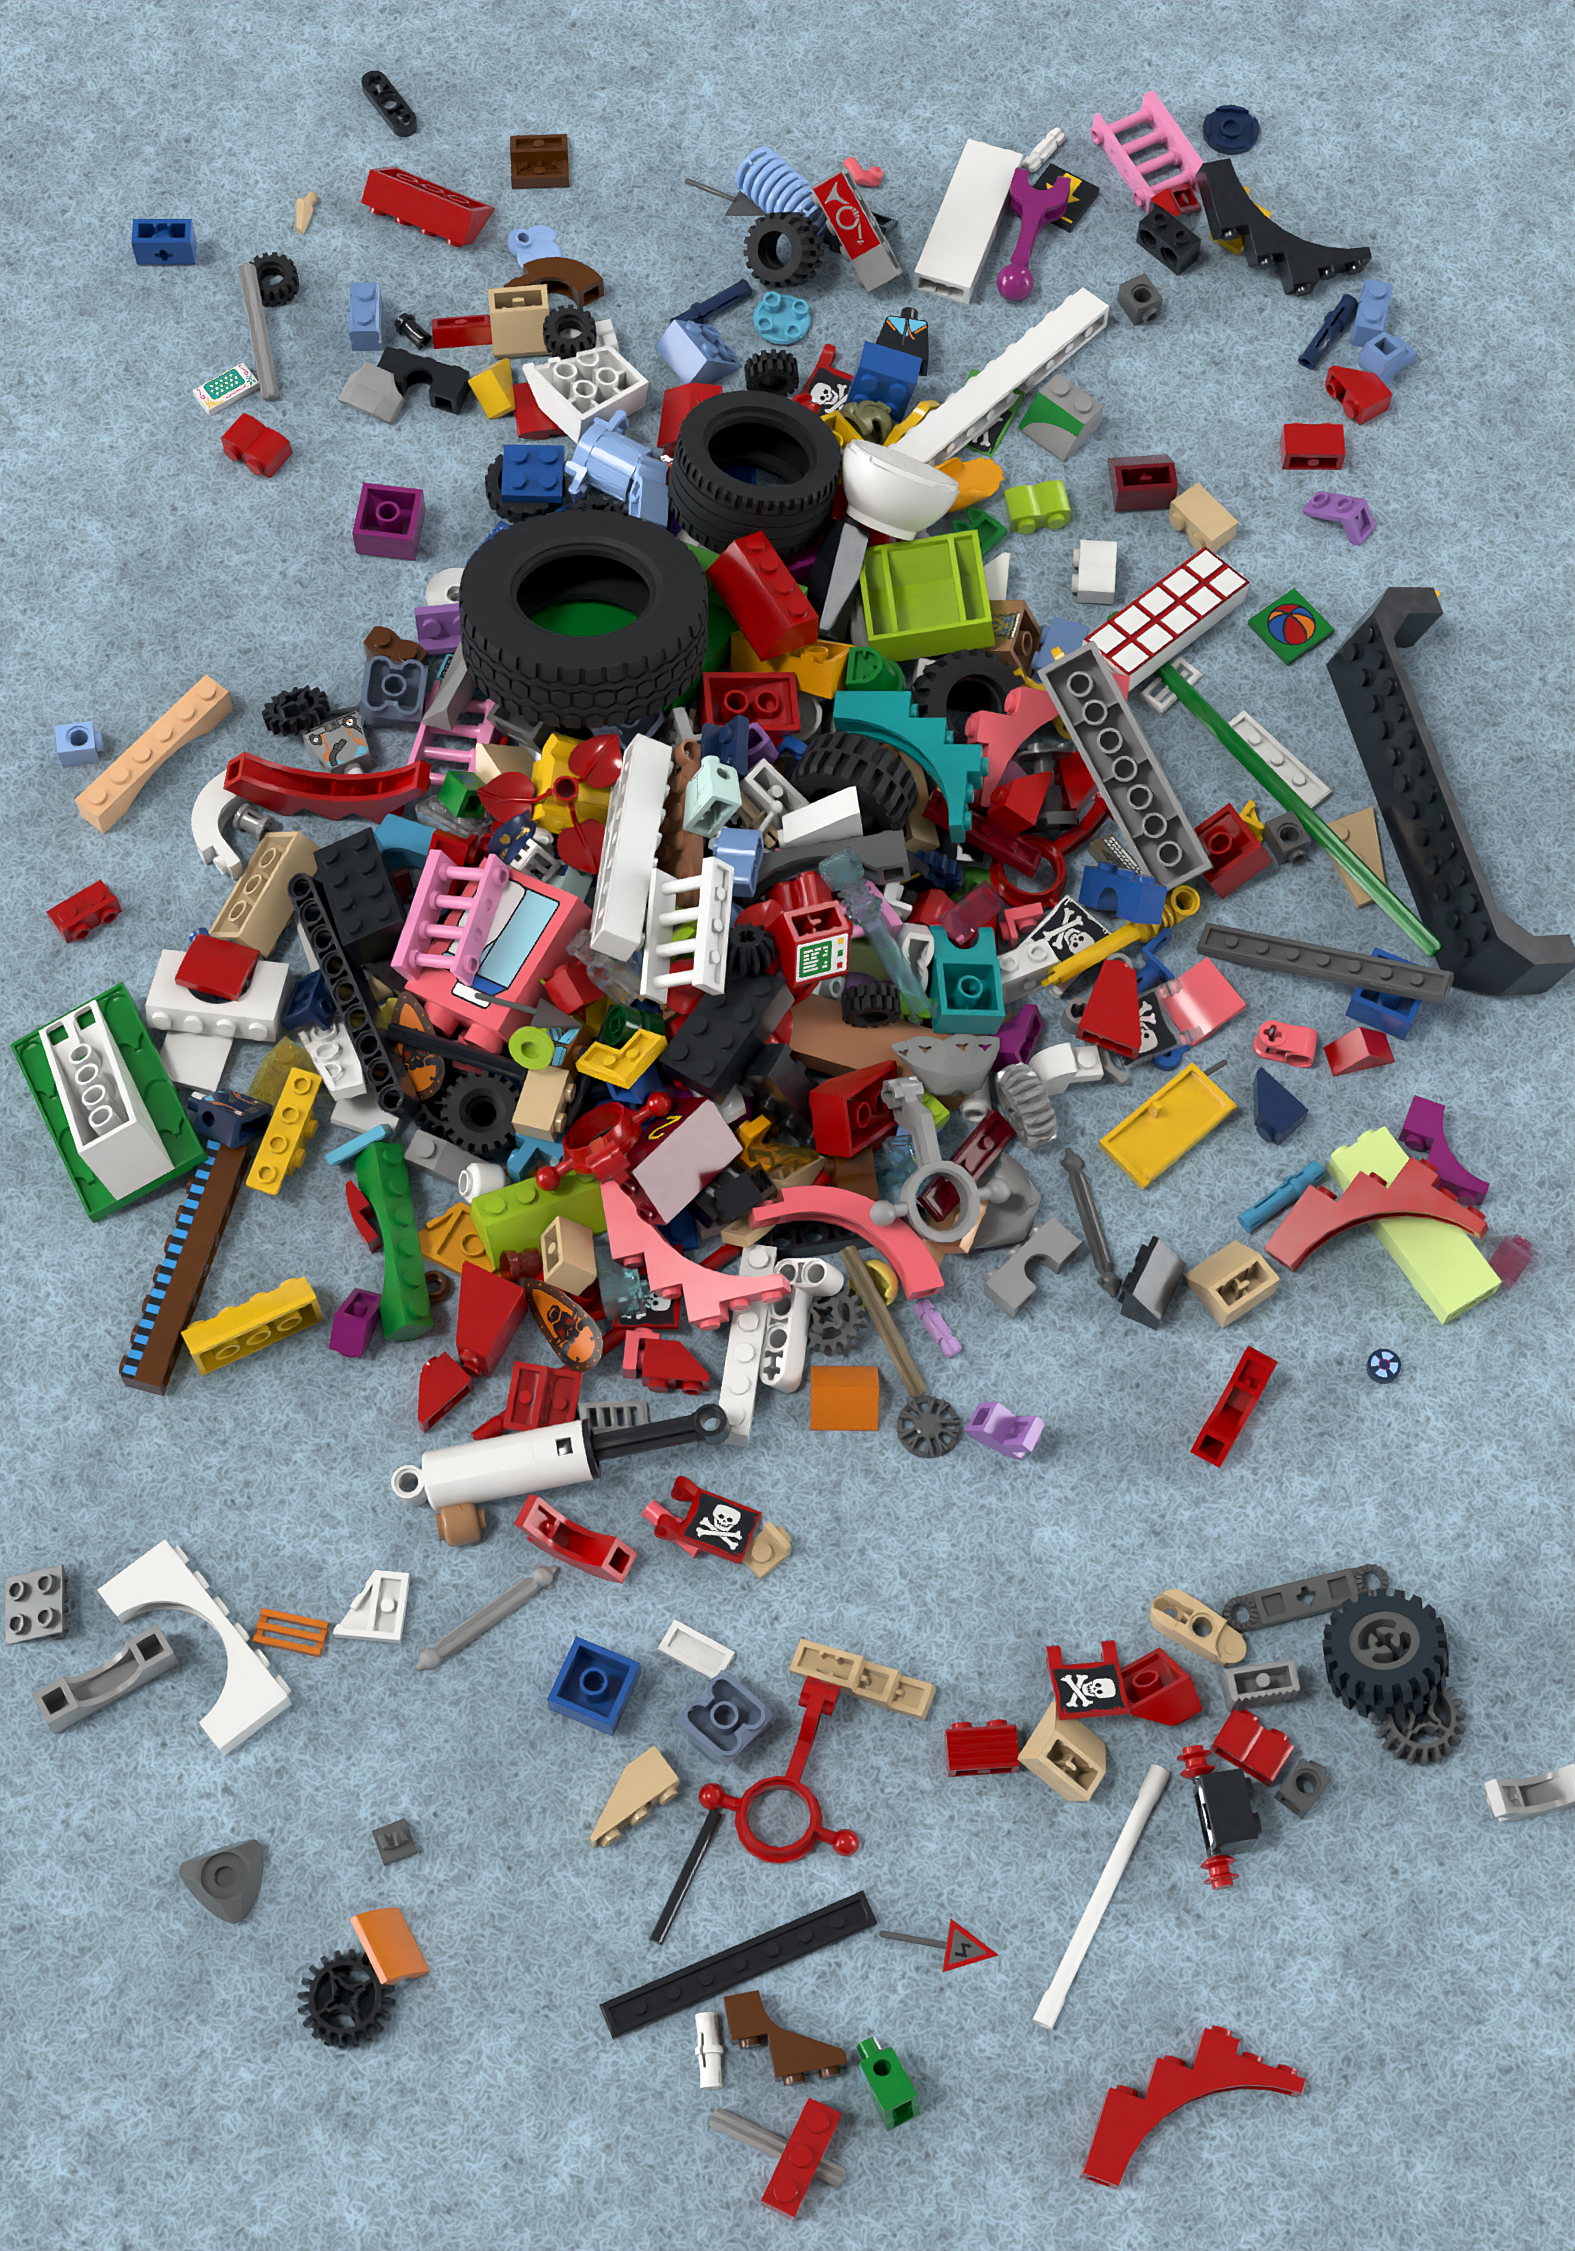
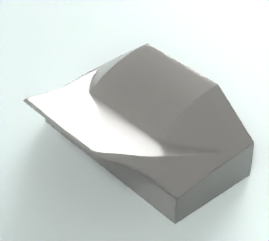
(373, 393)

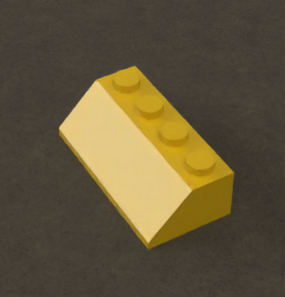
(252, 1325)

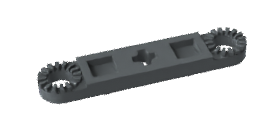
(1281, 1604)

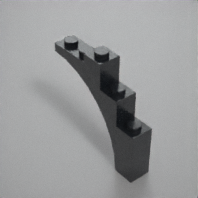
(1264, 242)

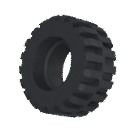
(966, 666)
(844, 760)

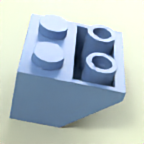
(696, 352)

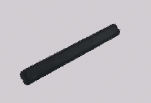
(456, 1051)

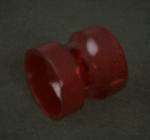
(520, 1265)

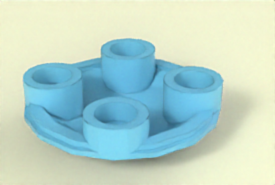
(781, 318)

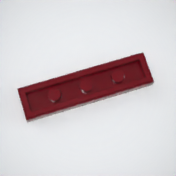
(988, 837)
(974, 1156)

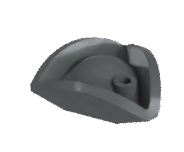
(226, 1879)

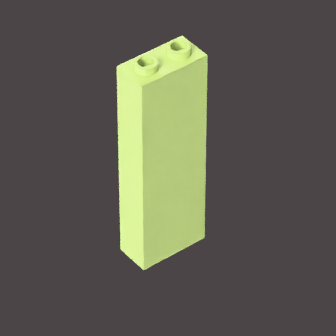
(1431, 1254)

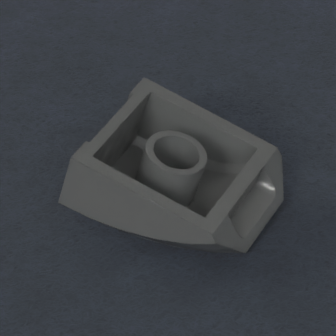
(520, 729)

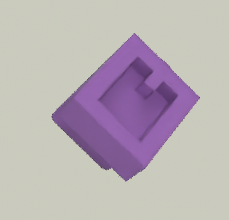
(1348, 510)

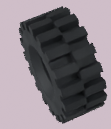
(461, 1101)

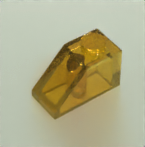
(275, 1071)

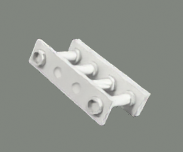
(711, 936)

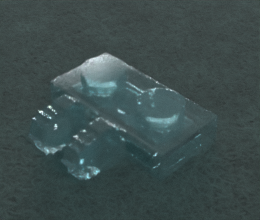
(902, 1157)

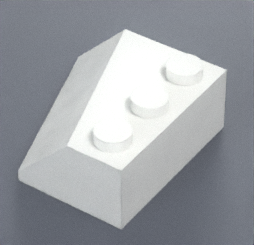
(586, 388)

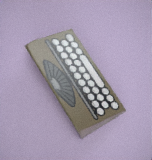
(1112, 851)

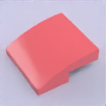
(1204, 1000)

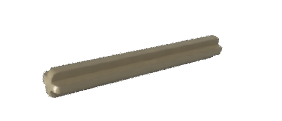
(883, 1321)

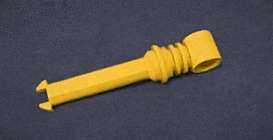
(1126, 935)

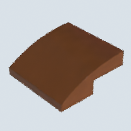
(539, 161)

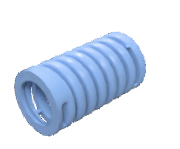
(777, 186)

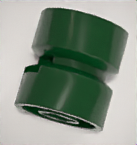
(625, 1021)

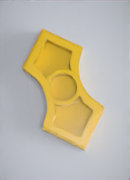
(913, 419)

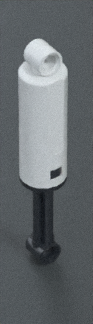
(542, 1458)

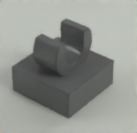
(394, 1842)

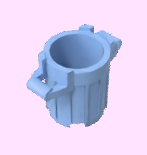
(606, 459)

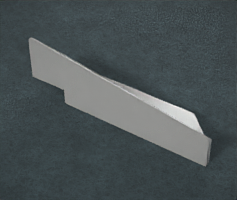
(452, 695)

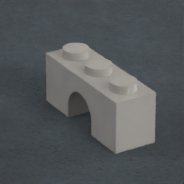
(1049, 1246)

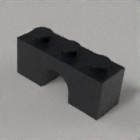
(447, 383)

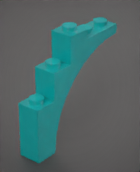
(895, 720)

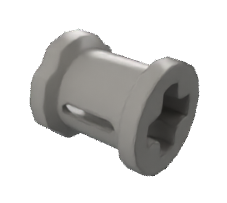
(252, 821)

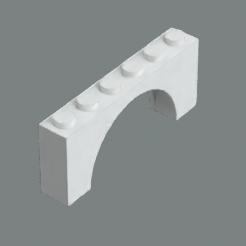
(250, 1692)

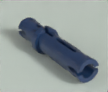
(721, 301)
(1328, 331)

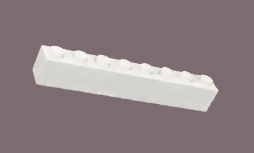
(632, 848)

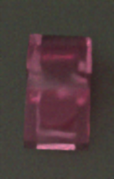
(971, 912)

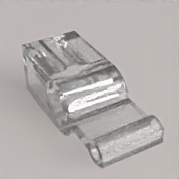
(613, 976)

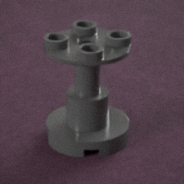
(1051, 812)

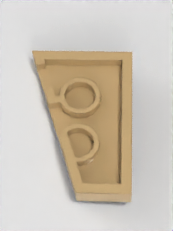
(1361, 836)

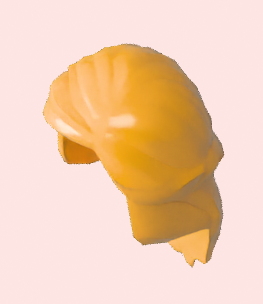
(976, 480)

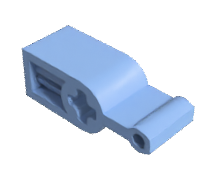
(649, 491)

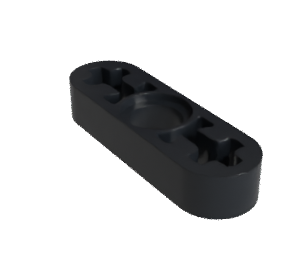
(389, 93)

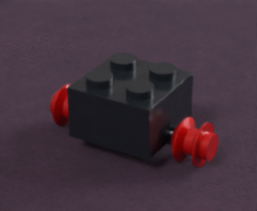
(1223, 1813)

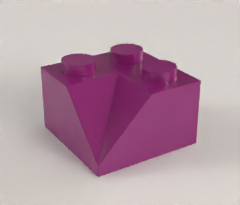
(389, 521)

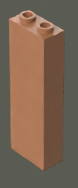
(833, 1047)

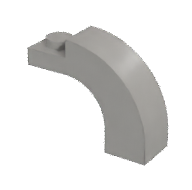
(1531, 1796)

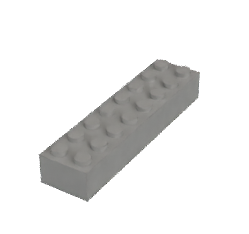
(1124, 767)

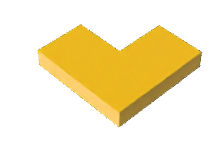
(623, 1065)

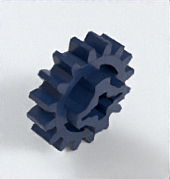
(942, 873)

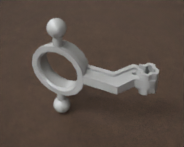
(905, 1099)

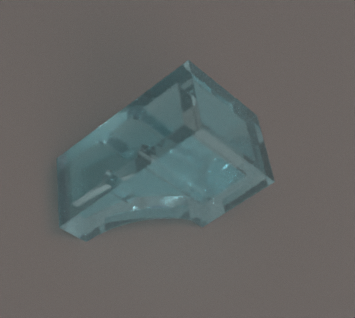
(620, 1288)

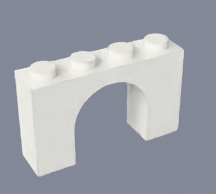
(252, 1017)

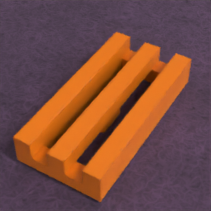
(262, 1626)

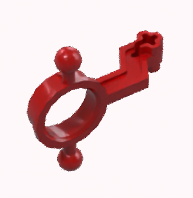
(1055, 854)
(607, 1154)
(818, 1699)

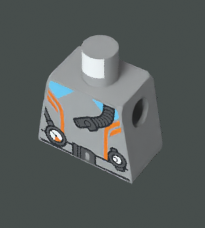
(339, 745)

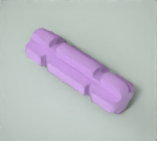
(937, 1328)

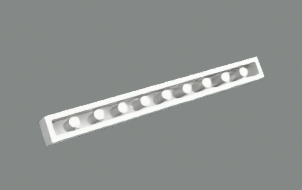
(1020, 367)

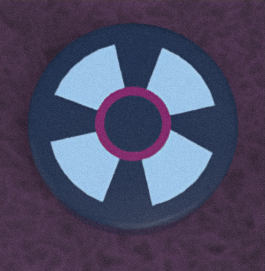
(1383, 1366)

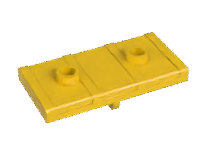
(1167, 1126)

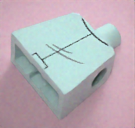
(711, 797)

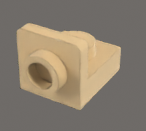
(767, 1550)

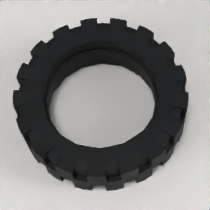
(513, 510)

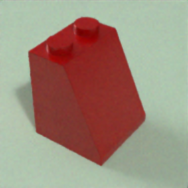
(487, 1318)

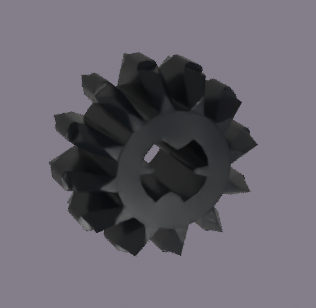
(750, 949)

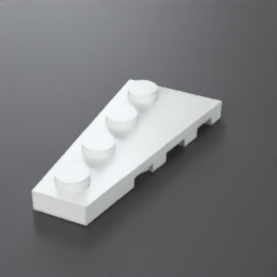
(334, 1058)

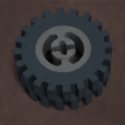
(1370, 1675)

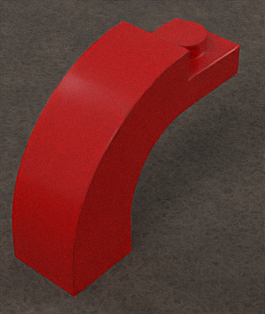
(1234, 1407)
(573, 1544)

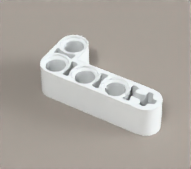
(783, 1364)

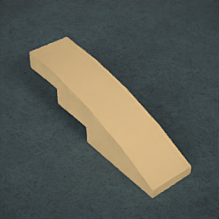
(740, 1232)
(863, 1679)

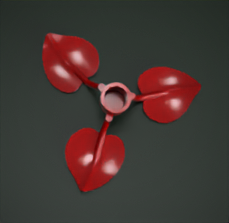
(593, 760)
(685, 997)

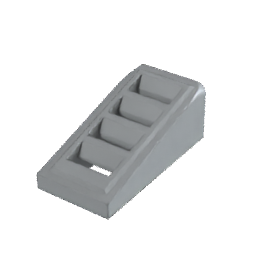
(612, 1407)

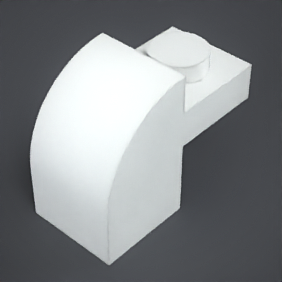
(1066, 1065)

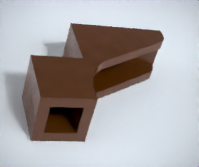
(790, 2053)

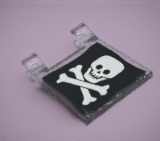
(1157, 1027)

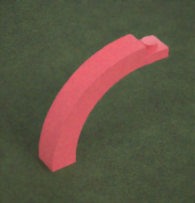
(852, 1211)

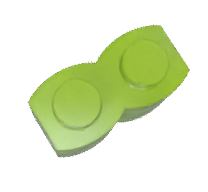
(1037, 506)

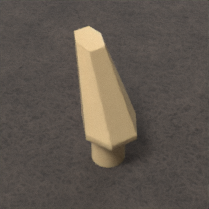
(304, 210)

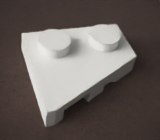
(378, 1610)

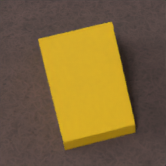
(494, 389)

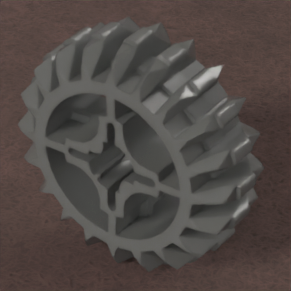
(1430, 1725)

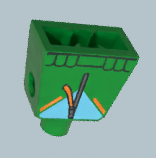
(891, 2093)

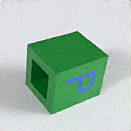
(461, 794)

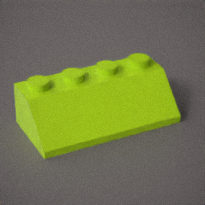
(521, 1212)

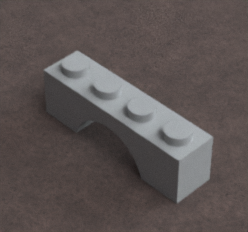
(81, 1695)

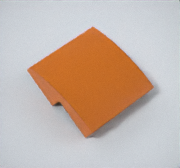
(389, 1945)

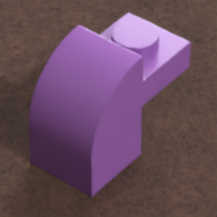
(1003, 1430)

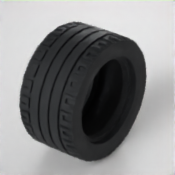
(759, 433)

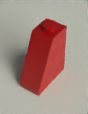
(1113, 1011)

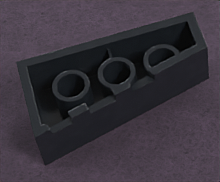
(781, 1091)

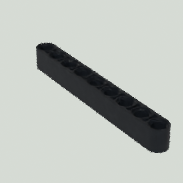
(310, 903)

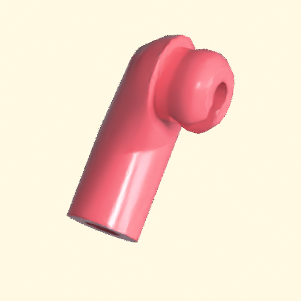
(863, 177)

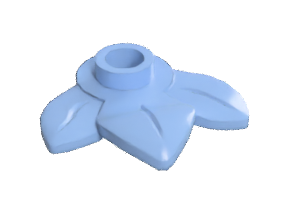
(537, 243)

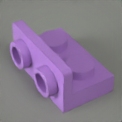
(438, 628)

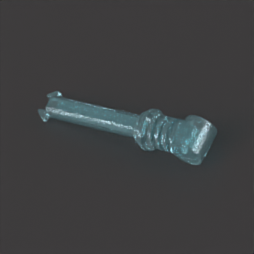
(844, 873)

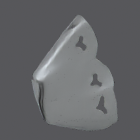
(947, 1068)
(1014, 1218)

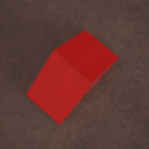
(1358, 1051)

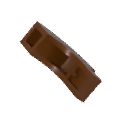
(562, 277)

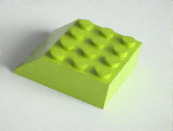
(926, 597)

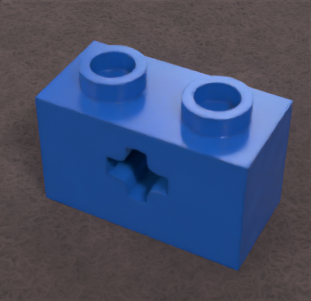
(164, 241)

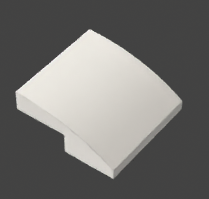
(195, 1059)
(363, 1114)

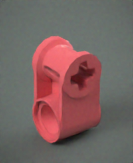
(1288, 1045)

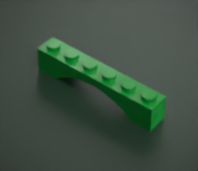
(405, 1297)

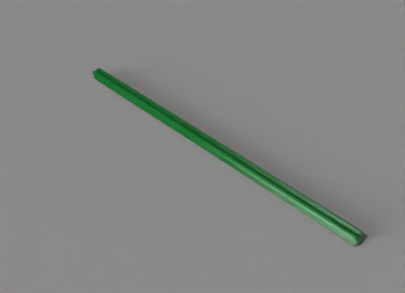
(1291, 801)

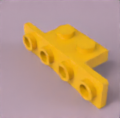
(287, 1133)

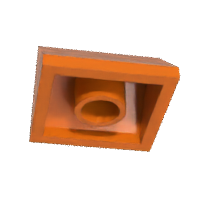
(844, 1398)

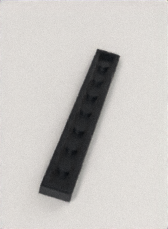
(737, 1965)

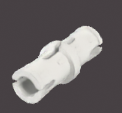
(709, 2050)

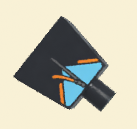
(907, 335)

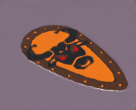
(424, 1068)
(565, 1326)

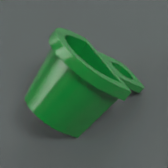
(872, 672)

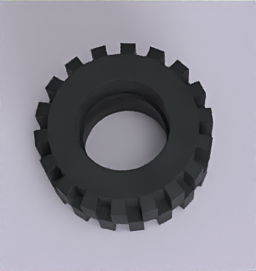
(804, 249)

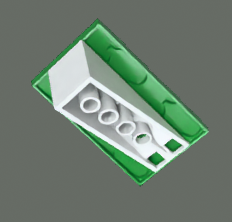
(108, 1102)

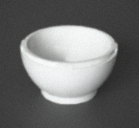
(894, 490)

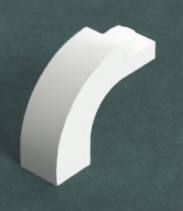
(208, 818)

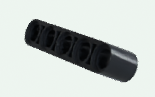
(830, 1243)

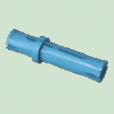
(1287, 1192)

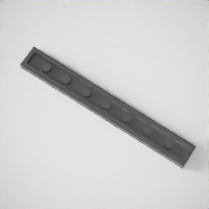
(1325, 963)

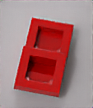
(360, 1212)

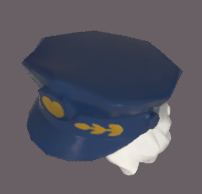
(514, 834)

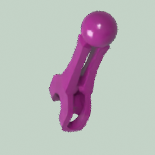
(1035, 210)

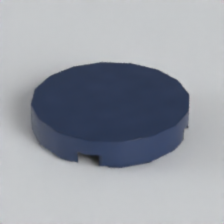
(1230, 138)

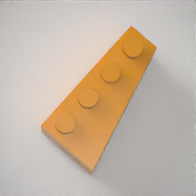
(817, 667)

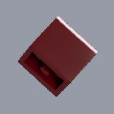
(1142, 482)

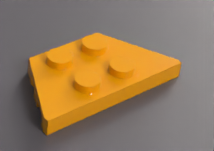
(453, 1240)

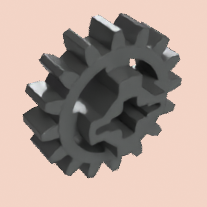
(829, 1336)

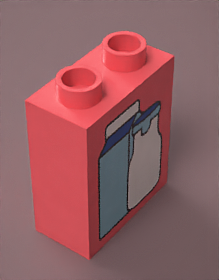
(522, 947)

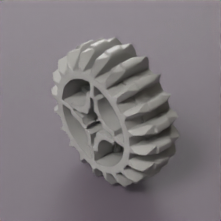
(1026, 1105)

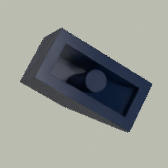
(1275, 1109)

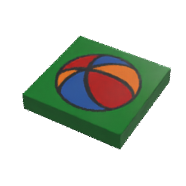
(1290, 626)

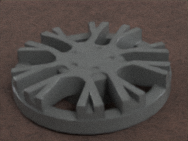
(928, 1427)

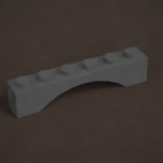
(881, 855)

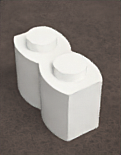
(1095, 571)
(918, 948)

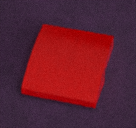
(530, 419)
(217, 967)
(541, 1397)

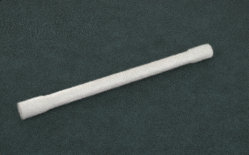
(1055, 1996)

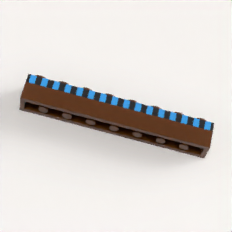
(184, 1268)

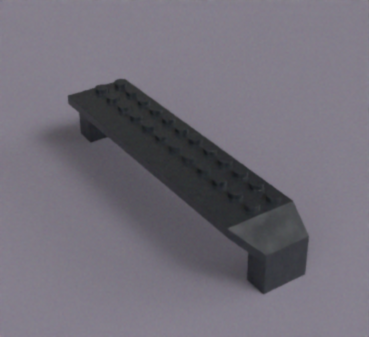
(1420, 810)

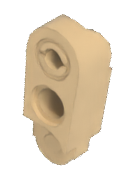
(1222, 1644)

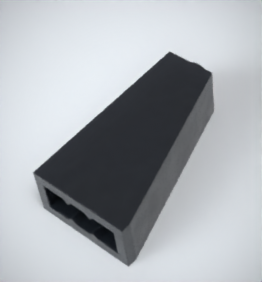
(836, 576)

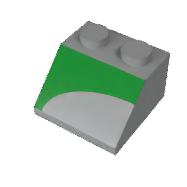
(1061, 417)

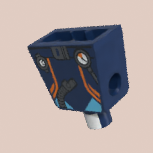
(230, 1116)

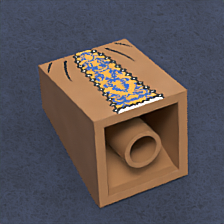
(1015, 634)

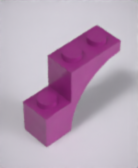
(1425, 1131)

